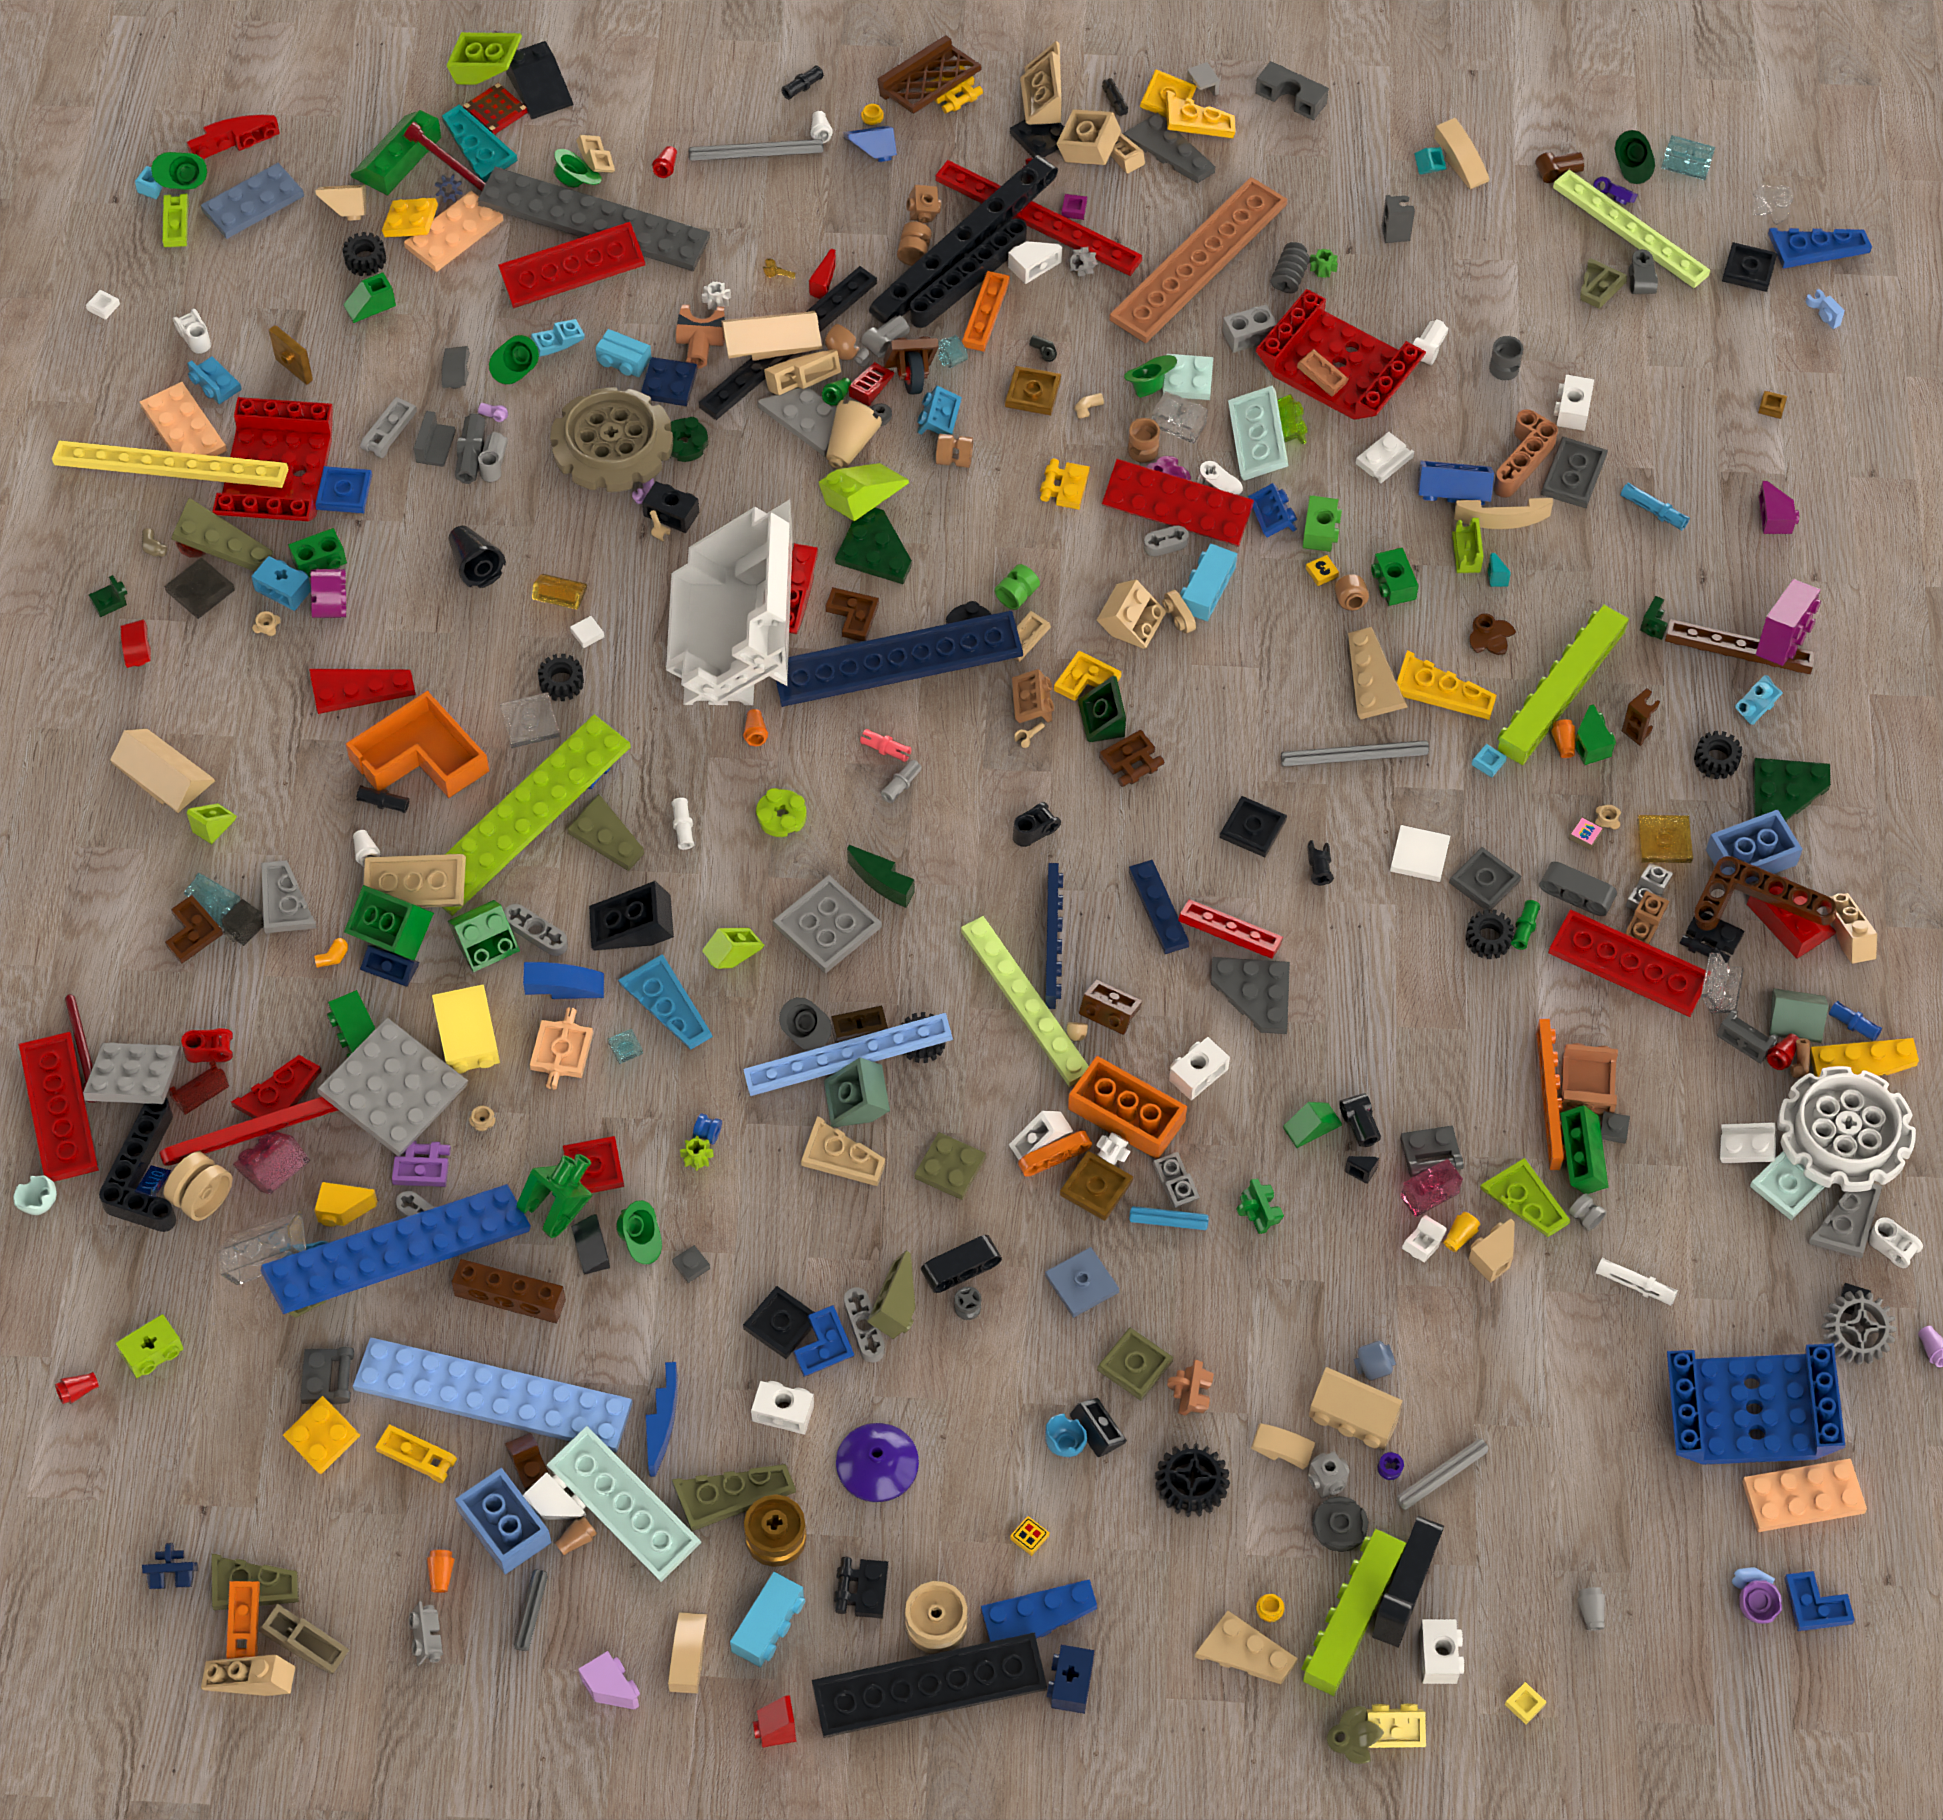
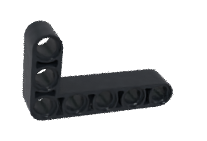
(136, 1167)
(1407, 1582)

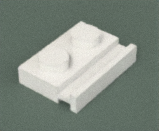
(1384, 457)
(1748, 1143)

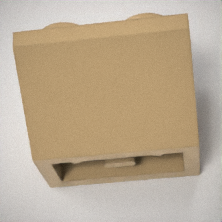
(1131, 614)

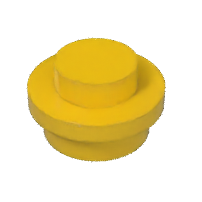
(872, 114)
(1270, 1607)

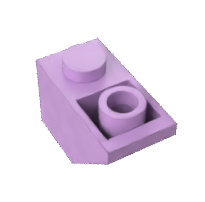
(607, 1683)

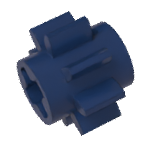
(442, 191)

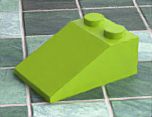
(481, 56)
(860, 488)

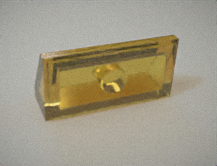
(559, 591)

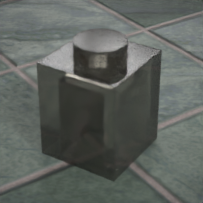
(242, 922)

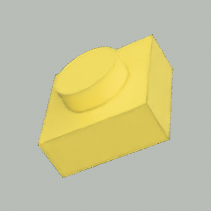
(1525, 1703)

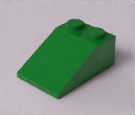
(388, 922)

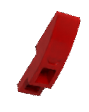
(236, 131)
(802, 578)

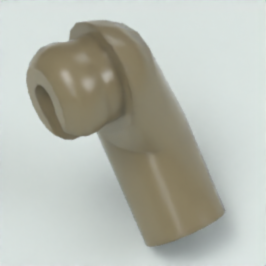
(151, 545)

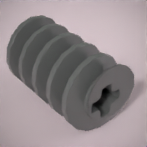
(1290, 268)

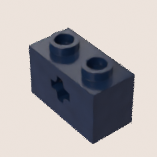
(1071, 1695)

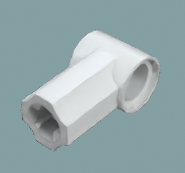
(1431, 340)

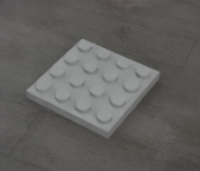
(392, 1087)

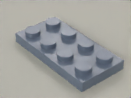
(252, 200)

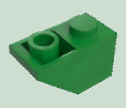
(370, 298)
(1593, 738)

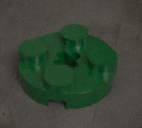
(696, 435)

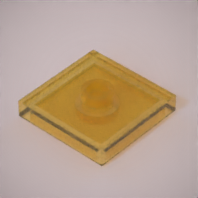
(1665, 839)

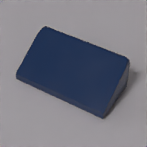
(389, 965)

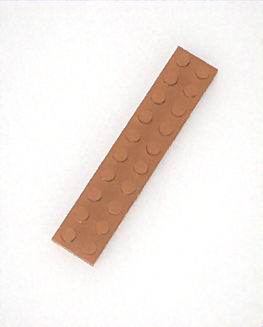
(1198, 260)

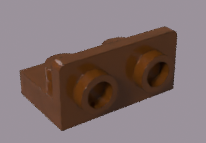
(1109, 1006)

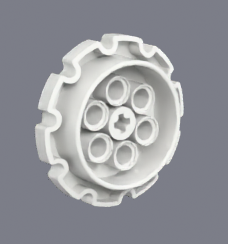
(1846, 1129)

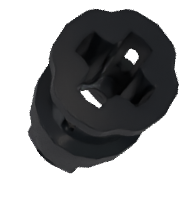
(1320, 864)

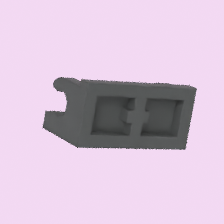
(1397, 219)
(1745, 1037)

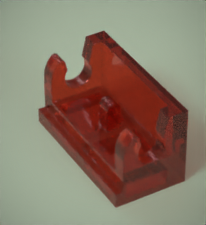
(199, 1089)

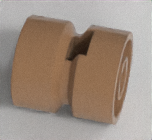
(914, 242)
(1143, 440)
(945, 450)

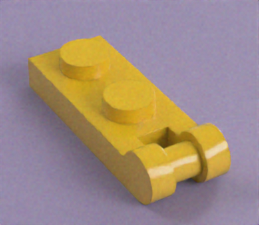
(415, 1453)

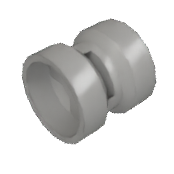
(1587, 1212)

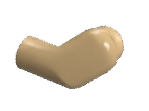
(1088, 402)

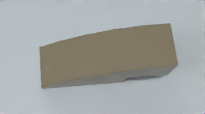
(303, 1639)

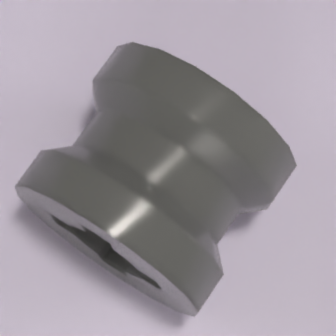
(964, 1297)

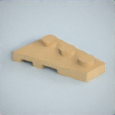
(838, 1155)
(1243, 1647)

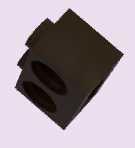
(858, 1023)

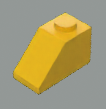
(343, 1203)

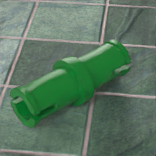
(1525, 924)

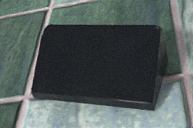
(590, 1245)
(1100, 1428)

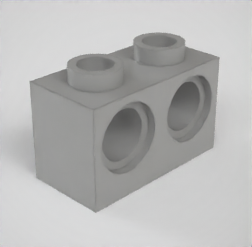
(1248, 327)

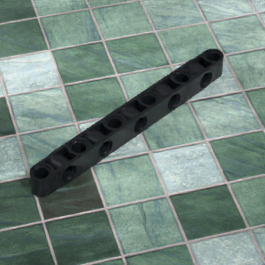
(965, 237)

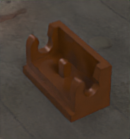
(1638, 717)

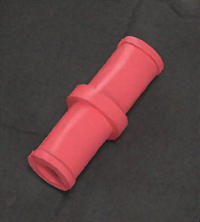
(885, 745)

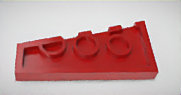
(357, 687)

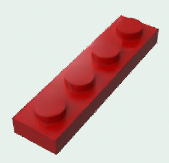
(1230, 929)

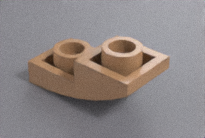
(1647, 917)

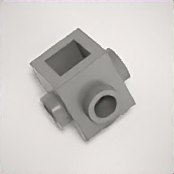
(1328, 1474)

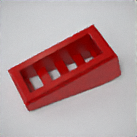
(821, 279)
(865, 396)

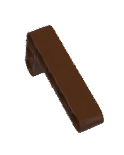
(1760, 891)

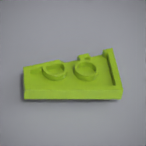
(1527, 1197)

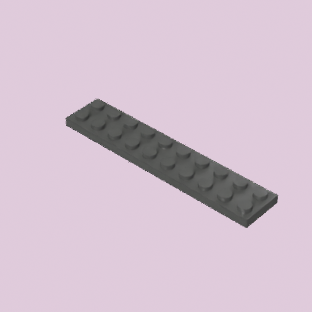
(586, 215)

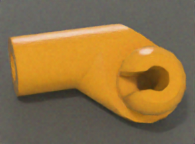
(334, 955)

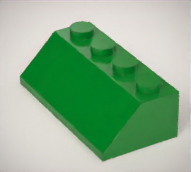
(395, 154)

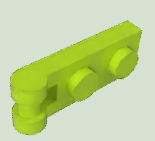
(175, 220)

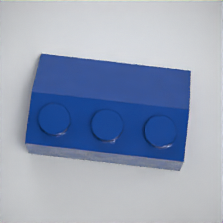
(1455, 481)

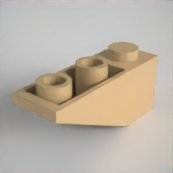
(1853, 930)
(249, 1675)

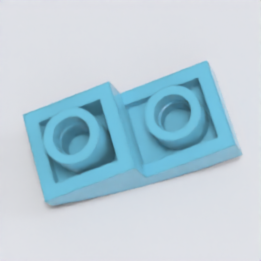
(561, 337)

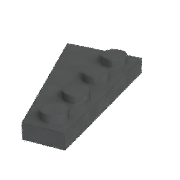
(1170, 148)

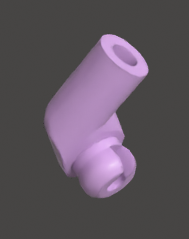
(496, 412)

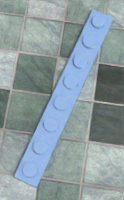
(838, 1055)

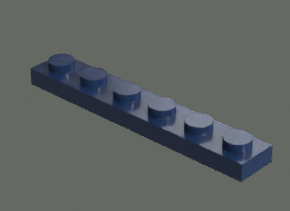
(1054, 945)

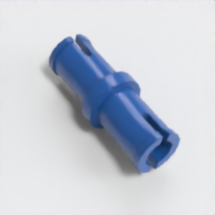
(1855, 1021)

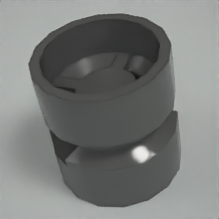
(1506, 358)

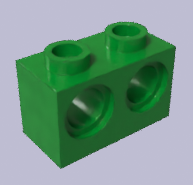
(318, 552)

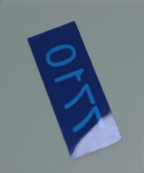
(153, 1181)

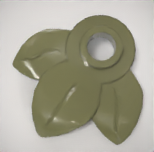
(1358, 1735)

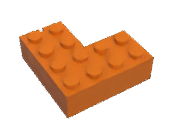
(414, 737)

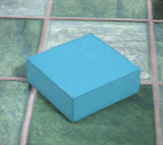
(1489, 760)

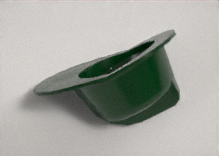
(1635, 156)

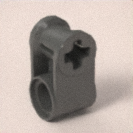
(1642, 273)

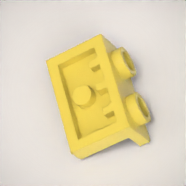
(1401, 1726)

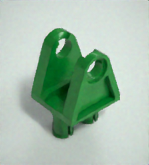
(565, 1187)

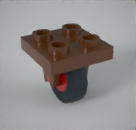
(911, 360)

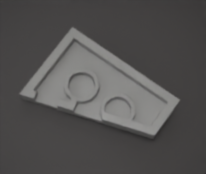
(282, 900)

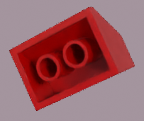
(1793, 931)

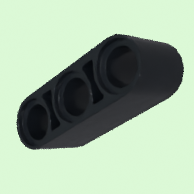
(961, 1263)

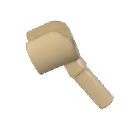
(658, 530)
(1027, 734)

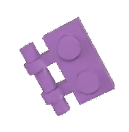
(421, 1170)

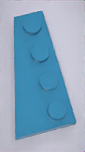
(665, 998)

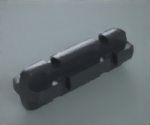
(1115, 97)

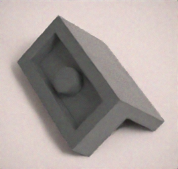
(433, 441)

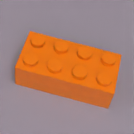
(1127, 1107)

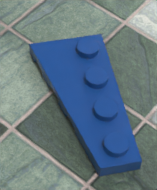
(1804, 248)
(1038, 1611)

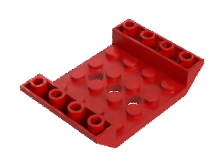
(1372, 370)
(282, 433)

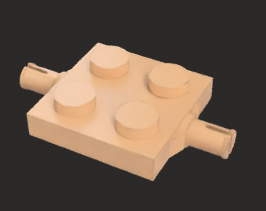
(561, 1048)

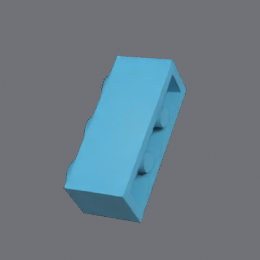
(1209, 581)
(768, 1620)

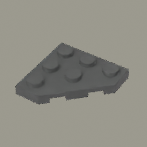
(1255, 990)

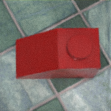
(775, 1723)

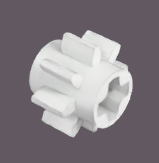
(716, 295)
(1113, 1148)

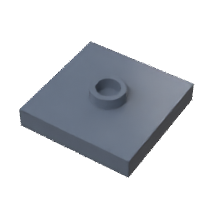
(1082, 1282)

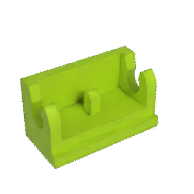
(1468, 547)

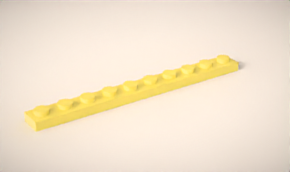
(170, 464)

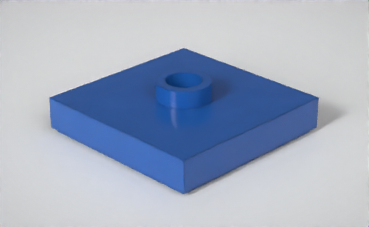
(343, 489)

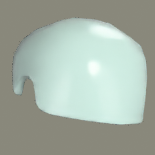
(35, 1196)

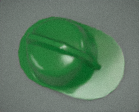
(179, 170)
(572, 170)
(513, 359)
(1151, 375)
(640, 1231)

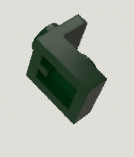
(109, 598)
(1652, 621)

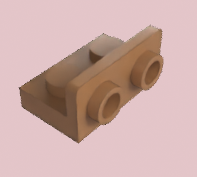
(1032, 696)

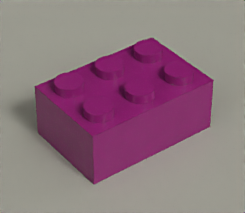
(1789, 622)

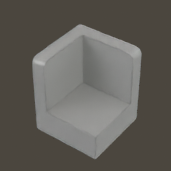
(1204, 77)

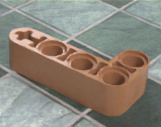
(1538, 441)

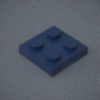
(669, 381)

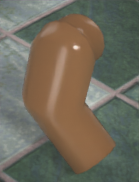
(1803, 1059)

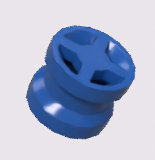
(707, 1128)

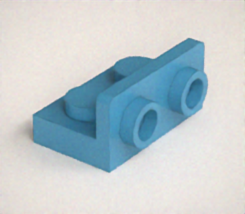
(213, 379)
(939, 411)

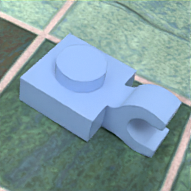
(1828, 308)

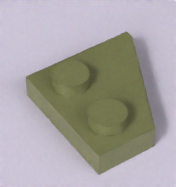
(1600, 283)

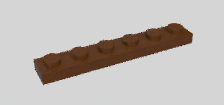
(1732, 645)

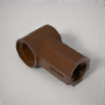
(1553, 167)

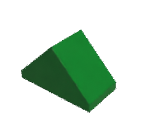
(1311, 1122)

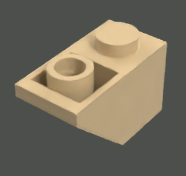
(1495, 1252)

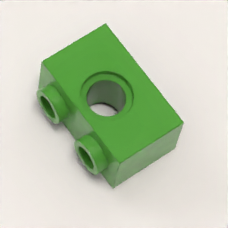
(1320, 523)

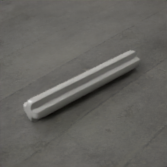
(1442, 1474)

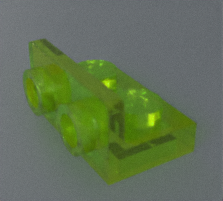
(1291, 419)

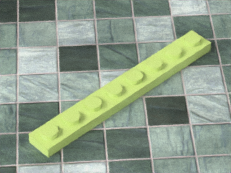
(1631, 228)
(1025, 1000)

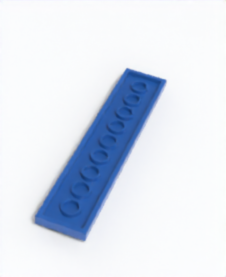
(394, 1249)

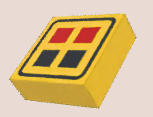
(1029, 1536)

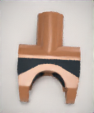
(699, 334)

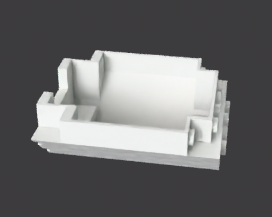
(733, 609)

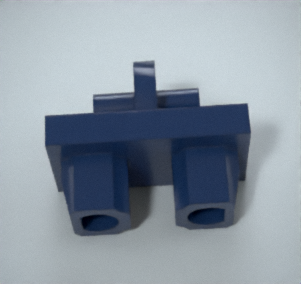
(183, 1571)

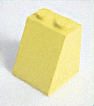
(466, 1029)

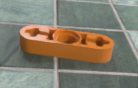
(1055, 1153)

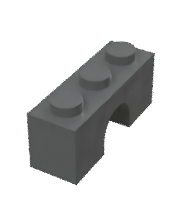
(1278, 81)

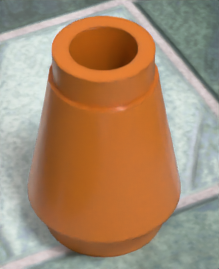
(755, 729)
(1564, 737)
(440, 1569)

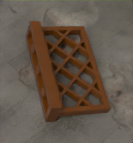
(921, 66)

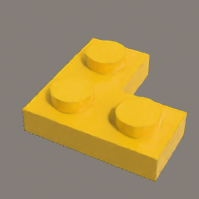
(1083, 671)

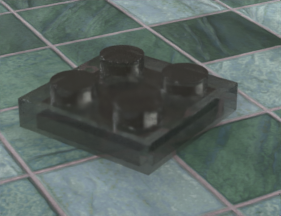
(199, 588)

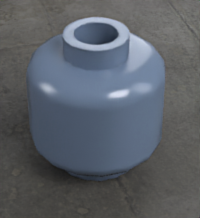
(1375, 1360)

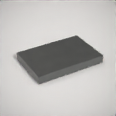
(1574, 472)

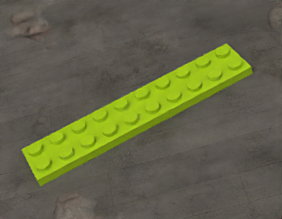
(537, 803)

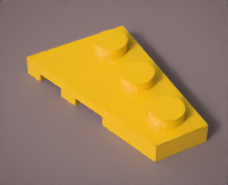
(1191, 118)

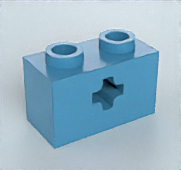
(281, 583)

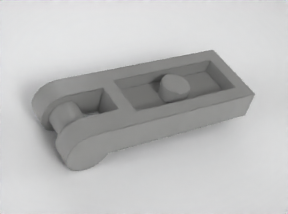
(388, 427)

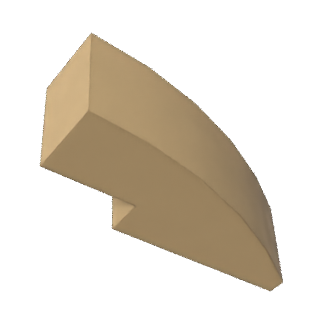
(1461, 153)
(802, 371)
(687, 1653)

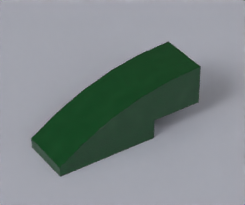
(881, 876)

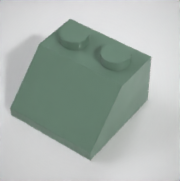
(856, 1094)

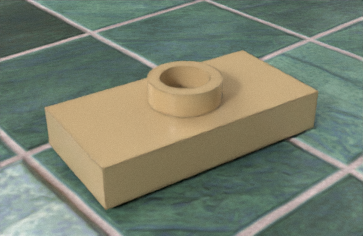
(1031, 631)

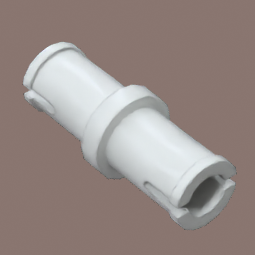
(682, 823)

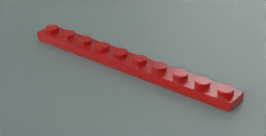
(1044, 220)

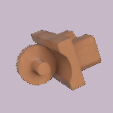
(1187, 1385)

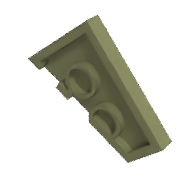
(606, 834)

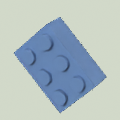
(1760, 842)
(503, 1521)

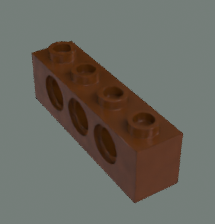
(508, 1291)

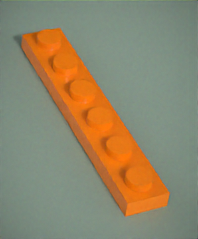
(1550, 1084)

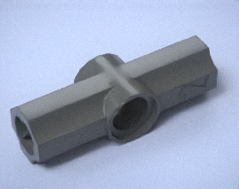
(469, 448)

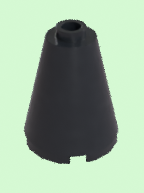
(475, 557)

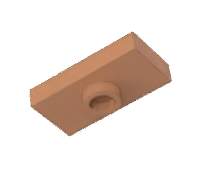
(1322, 372)

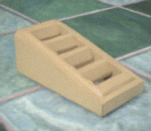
(1127, 154)

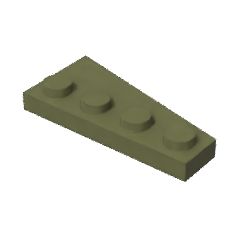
(217, 537)

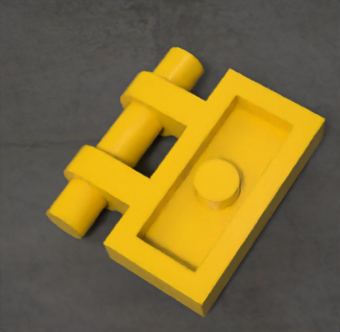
(953, 103)
(1072, 485)

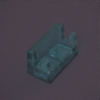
(1688, 157)
(212, 897)

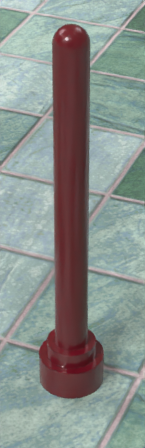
(415, 134)
(80, 1039)

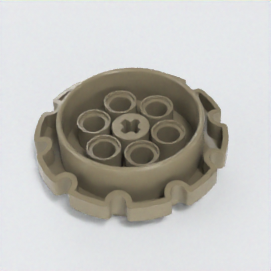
(611, 439)

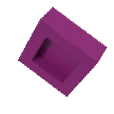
(1074, 206)

